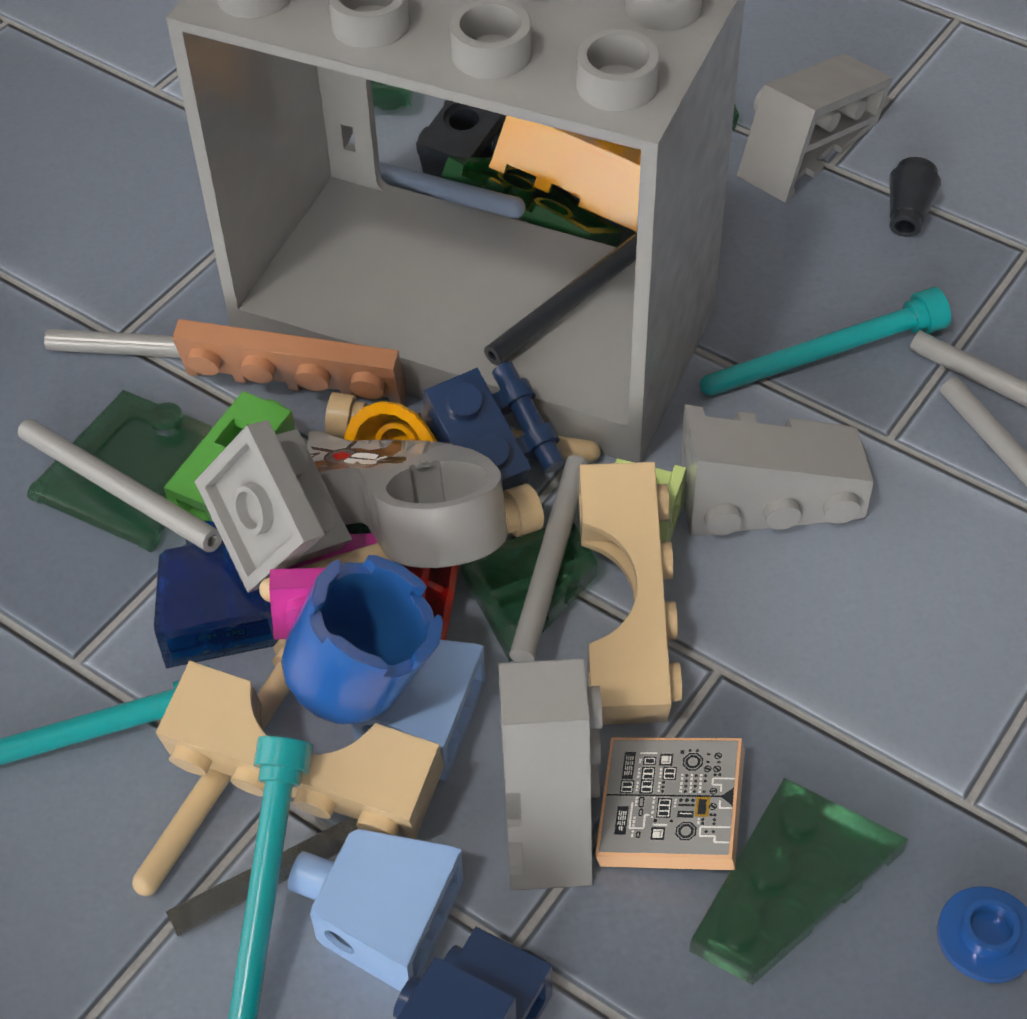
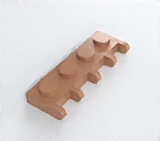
(290, 359)

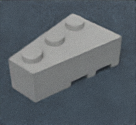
(807, 118)
(770, 474)
(549, 771)

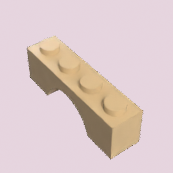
(621, 520)
(377, 779)

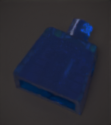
(206, 608)

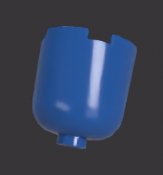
(359, 640)

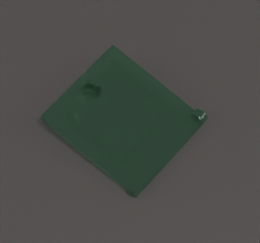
(127, 441)

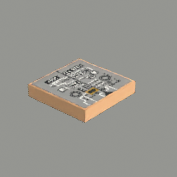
(671, 803)

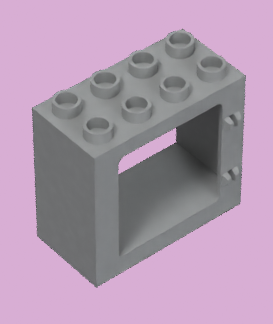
(338, 255)

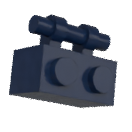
(472, 417)

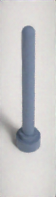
(452, 191)

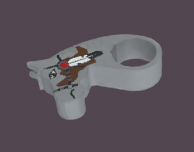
(416, 496)

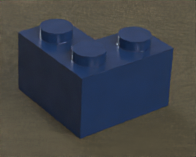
(478, 982)

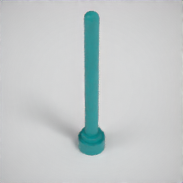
(924, 311)
(85, 727)
(281, 768)

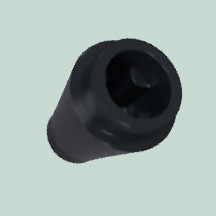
(912, 192)

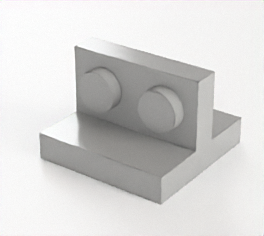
(270, 503)

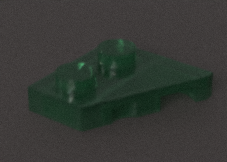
(504, 577)

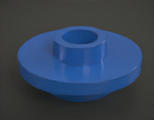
(984, 934)

